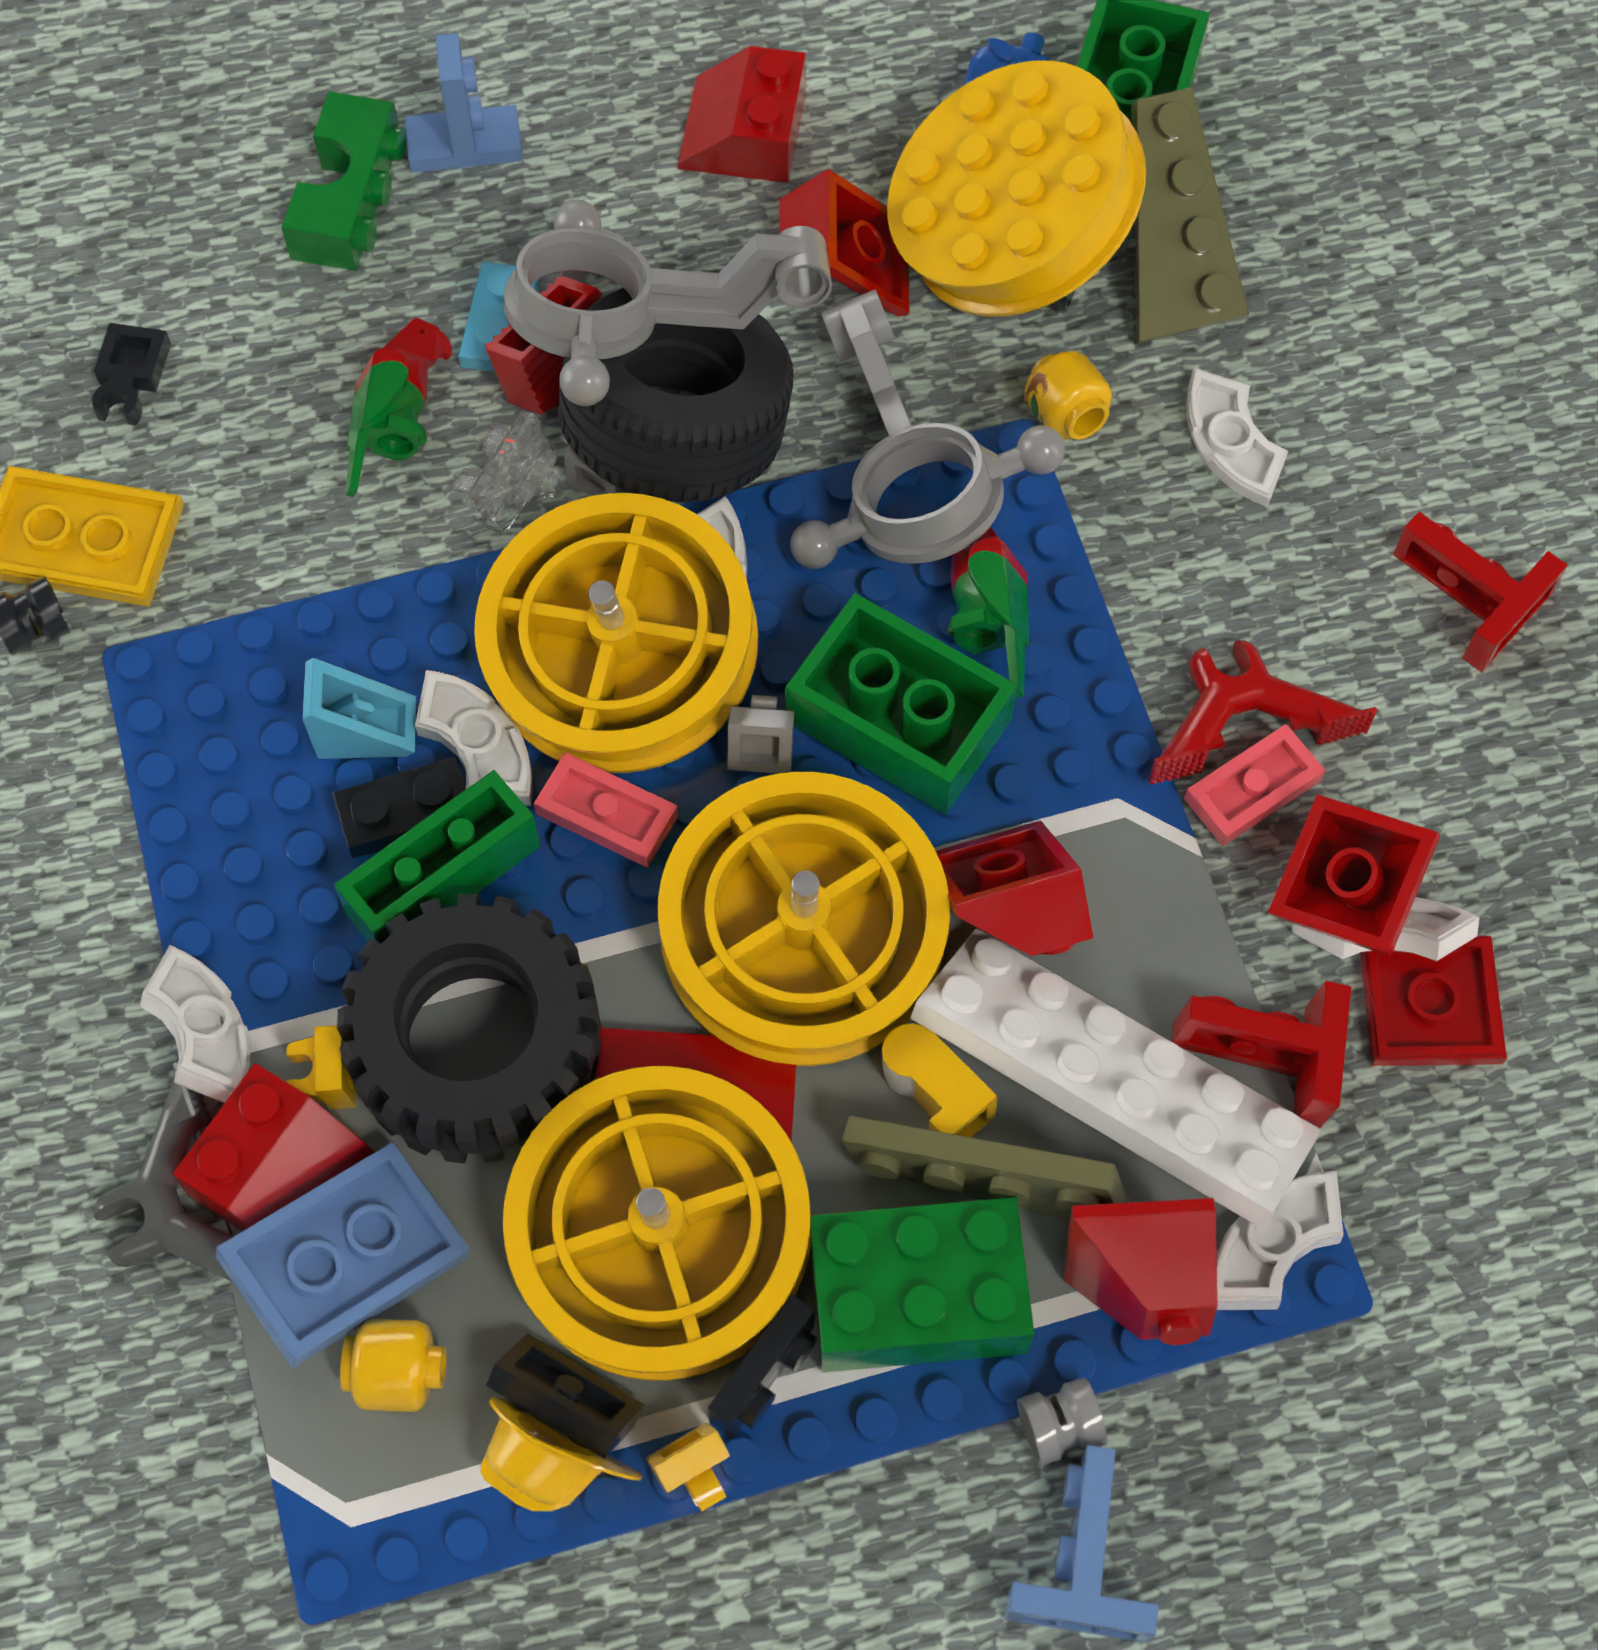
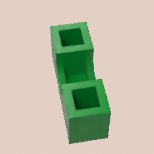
(336, 219)

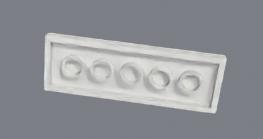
(1117, 1076)

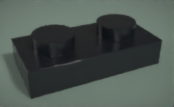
(391, 806)
(747, 1393)
(565, 1395)

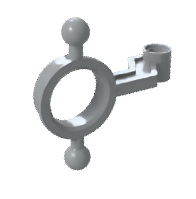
(768, 266)
(859, 330)

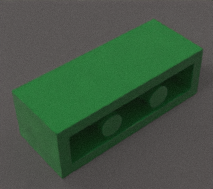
(443, 856)

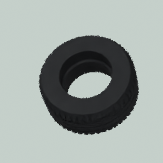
(683, 443)

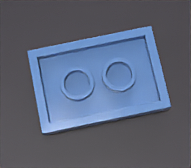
(341, 1254)

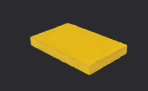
(85, 534)

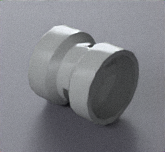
(1062, 1421)

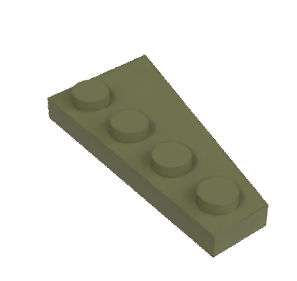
(1183, 245)
(982, 1168)

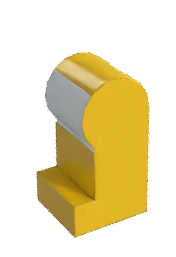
(925, 1068)

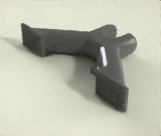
(154, 1189)

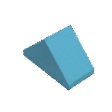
(356, 715)

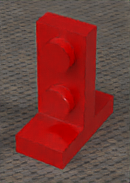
(1478, 584)
(1277, 1043)

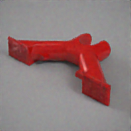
(1253, 690)

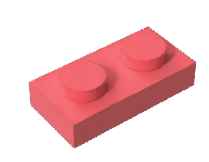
(1254, 785)
(606, 809)

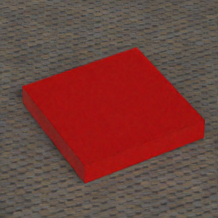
(1434, 1009)

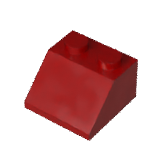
(746, 115)
(265, 1151)

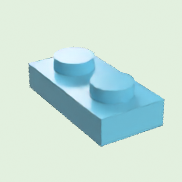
(486, 315)

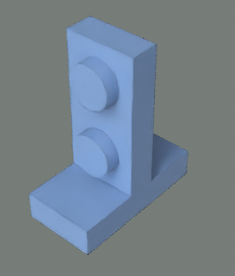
(465, 131)
(1081, 1565)

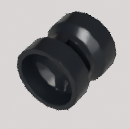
(16, 623)

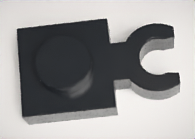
(127, 363)

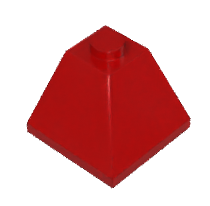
(855, 236)
(1354, 874)
(1019, 889)
(1147, 1265)

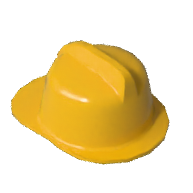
(539, 1464)

